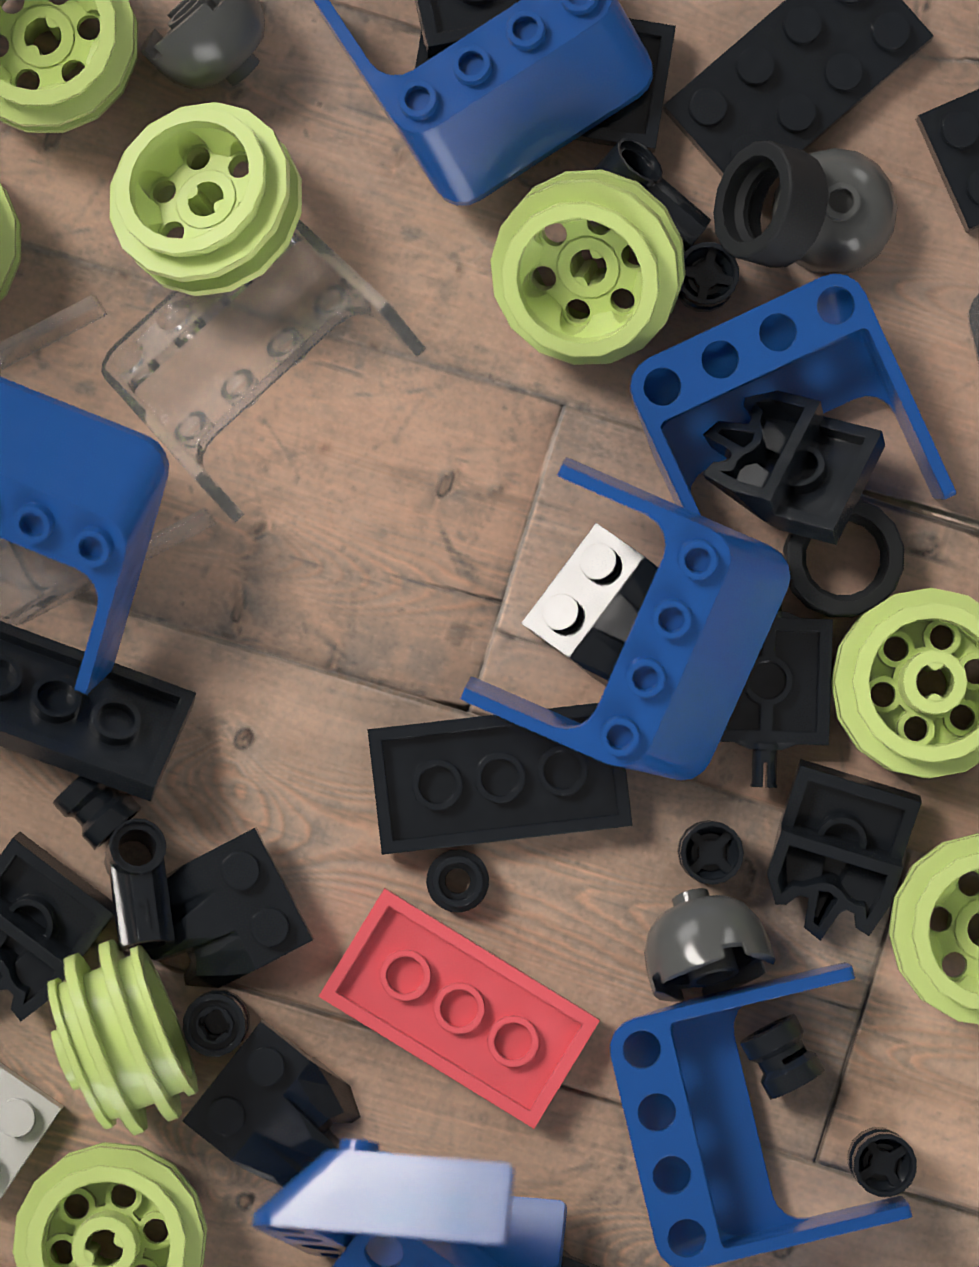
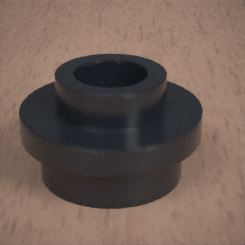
(443, 895)

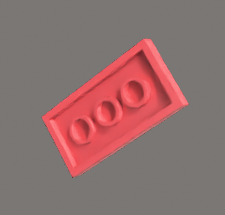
(459, 1008)

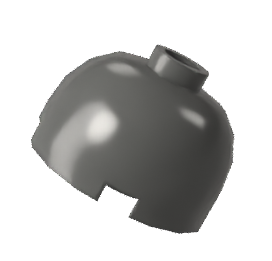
(208, 42)
(857, 216)
(706, 945)

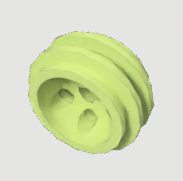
(56, 103)
(620, 217)
(228, 222)
(862, 664)
(921, 950)
(120, 1038)
(94, 1172)

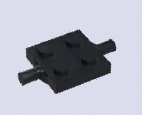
(785, 694)

